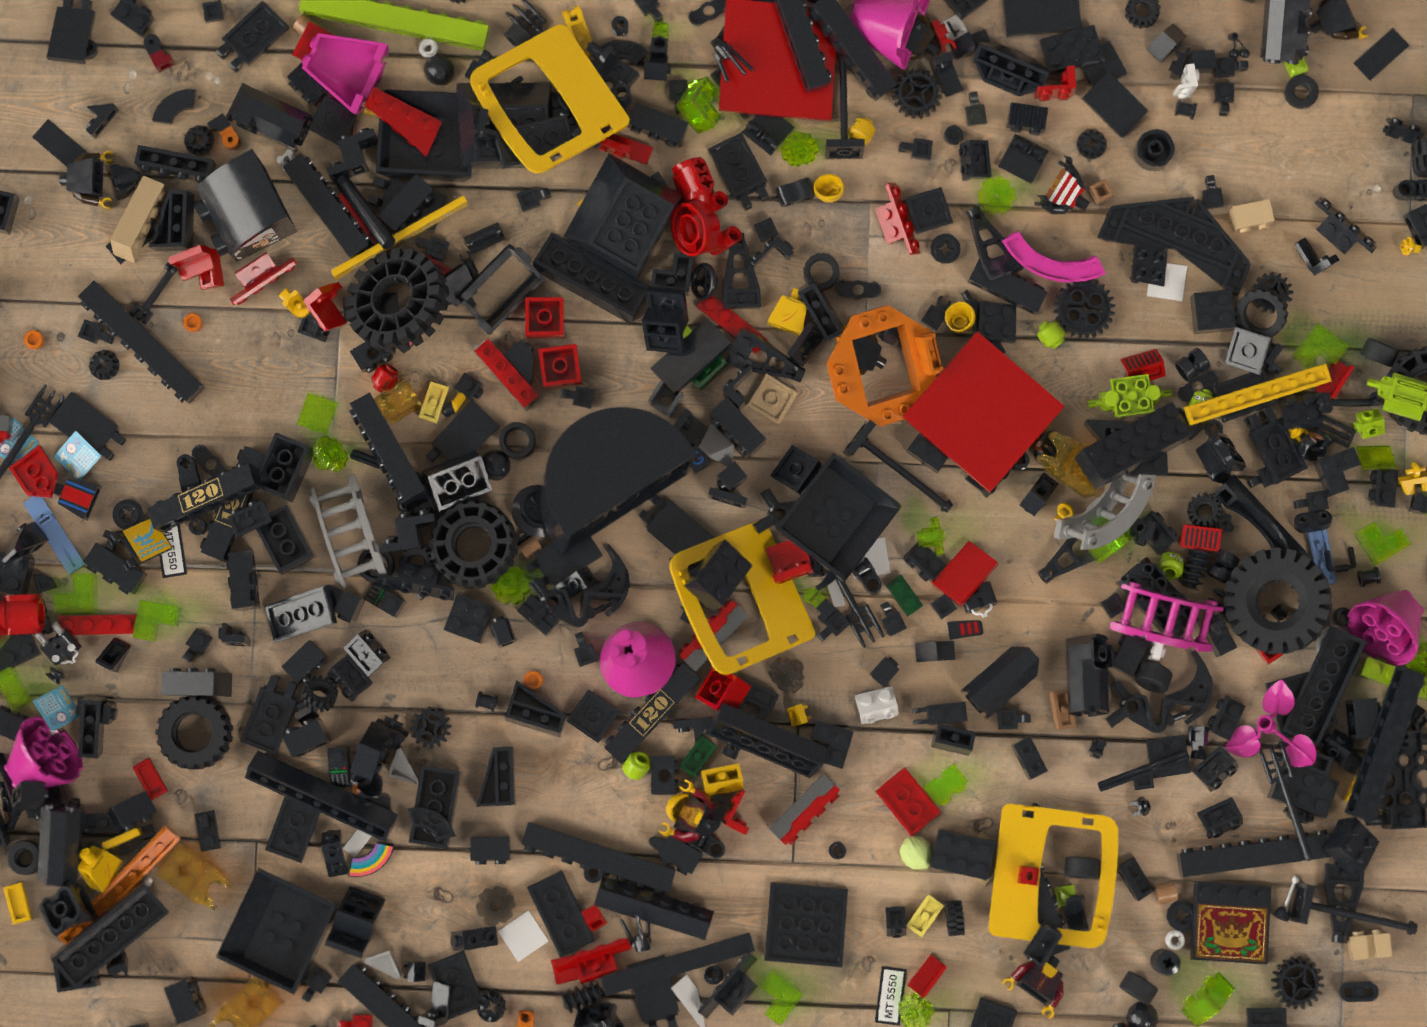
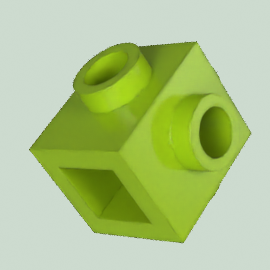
(1369, 423)

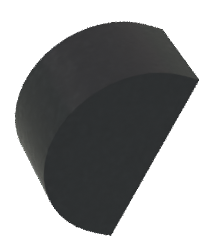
(607, 469)

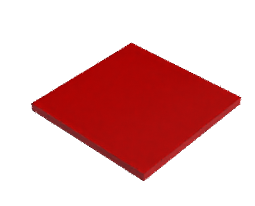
(775, 82)
(983, 412)

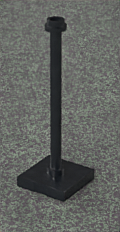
(844, 147)
(861, 440)
(1303, 905)

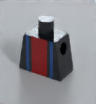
(77, 497)

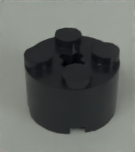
(1164, 150)

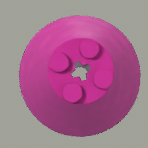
(1389, 626)
(637, 659)
(43, 755)

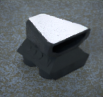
(1220, 457)
(67, 909)
(598, 1016)

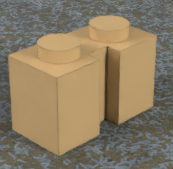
(1252, 215)
(1368, 946)

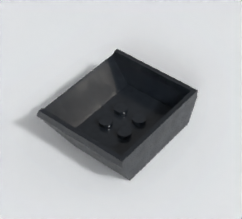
(521, 104)
(403, 161)
(623, 216)
(838, 517)
(277, 931)

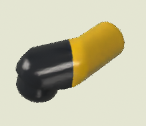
(452, 407)

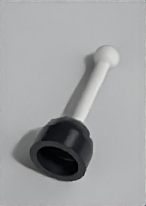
(1282, 912)

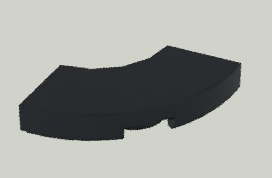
(173, 105)

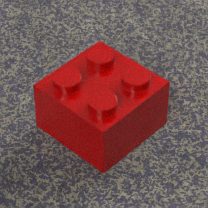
(544, 318)
(560, 366)
(722, 689)

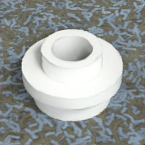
(428, 42)
(1181, 939)

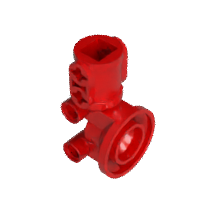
(694, 221)
(22, 614)

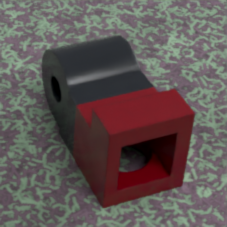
(154, 48)

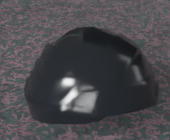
(439, 70)
(496, 464)
(1142, 1015)

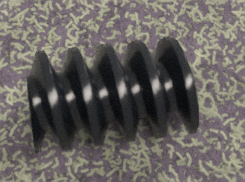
(1194, 569)
(1164, 954)
(583, 996)

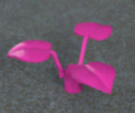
(1245, 739)

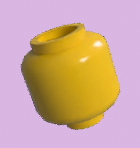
(862, 129)

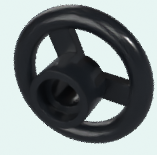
(707, 281)

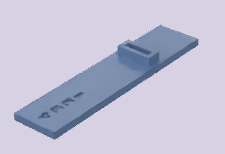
(57, 537)

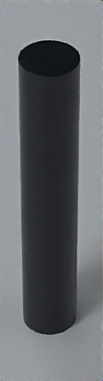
(365, 211)

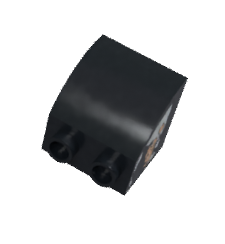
(243, 207)

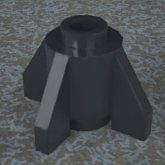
(124, 180)

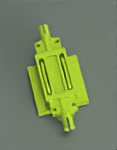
(1402, 395)
(1130, 396)

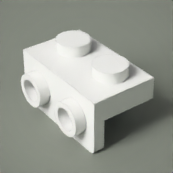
(1189, 82)
(1155, 651)
(876, 705)

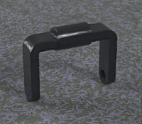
(1340, 568)

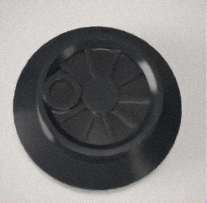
(527, 511)

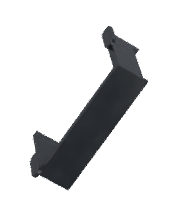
(513, 300)

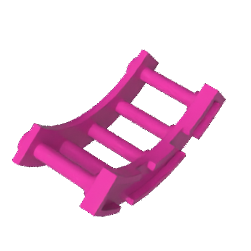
(1049, 268)
(1167, 636)

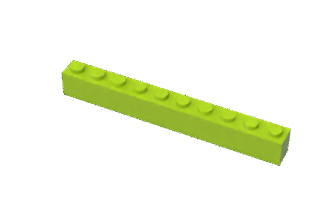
(401, 21)

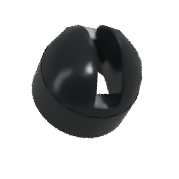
(1279, 612)

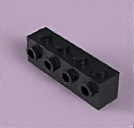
(173, 163)

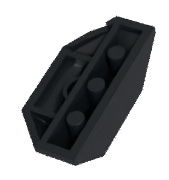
(1009, 69)

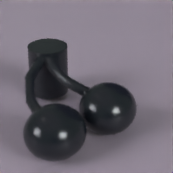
(1244, 53)

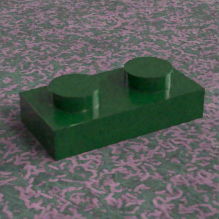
(710, 373)
(904, 595)
(697, 756)

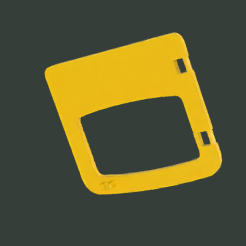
(574, 79)
(778, 604)
(1022, 844)

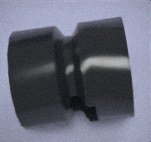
(1191, 365)
(1223, 566)

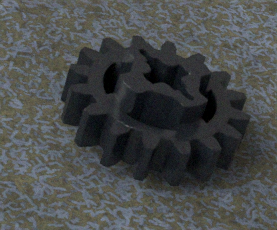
(1276, 282)
(438, 723)

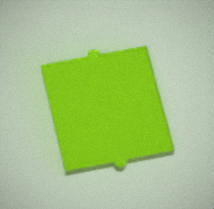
(317, 414)
(1376, 457)

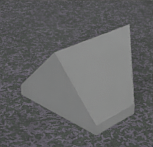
(717, 446)
(402, 768)
(386, 963)

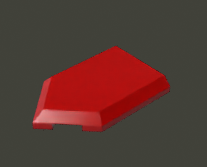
(35, 473)

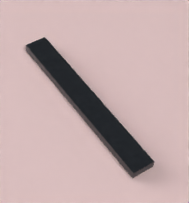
(677, 964)

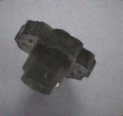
(787, 674)
(485, 906)

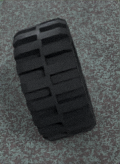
(169, 725)

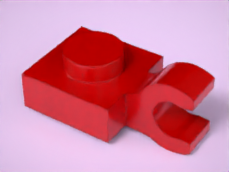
(941, 32)
(358, 1021)

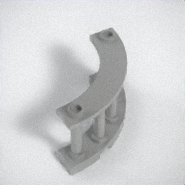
(362, 522)
(1085, 525)

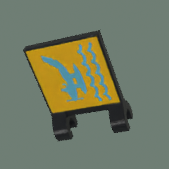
(142, 542)

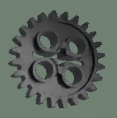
(1086, 291)

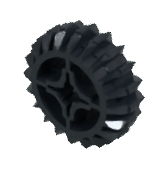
(923, 89)
(1281, 975)

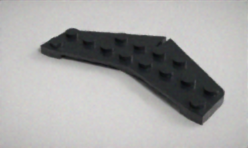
(1192, 235)

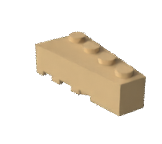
(137, 219)

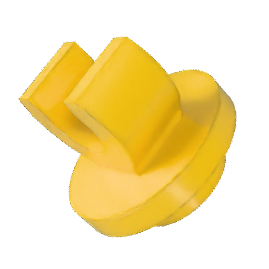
(1408, 246)
(1295, 433)
(1064, 511)

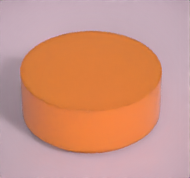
(192, 322)
(34, 339)
(533, 680)

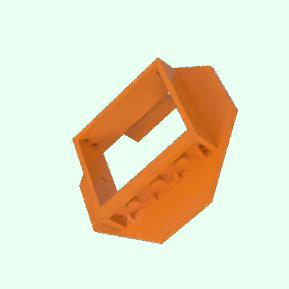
(919, 354)

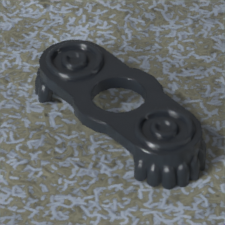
(698, 17)
(871, 290)
(1207, 380)
(202, 454)

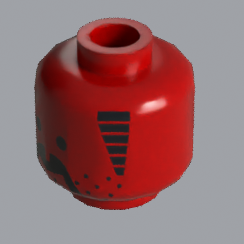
(385, 378)

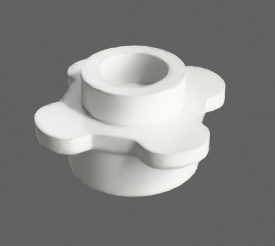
(282, 159)

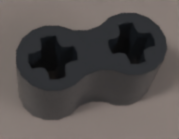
(795, 192)

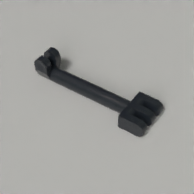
(144, 310)
(1327, 404)

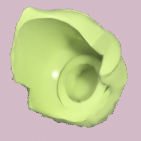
(916, 853)

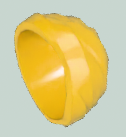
(828, 188)
(960, 317)
(675, 805)

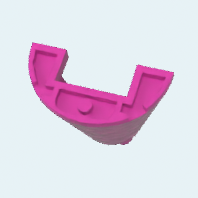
(888, 25)
(346, 67)

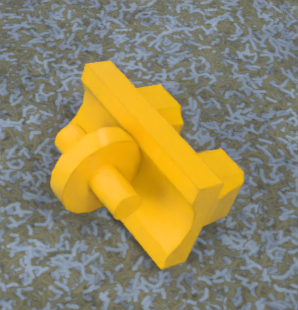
(294, 303)
(1408, 482)

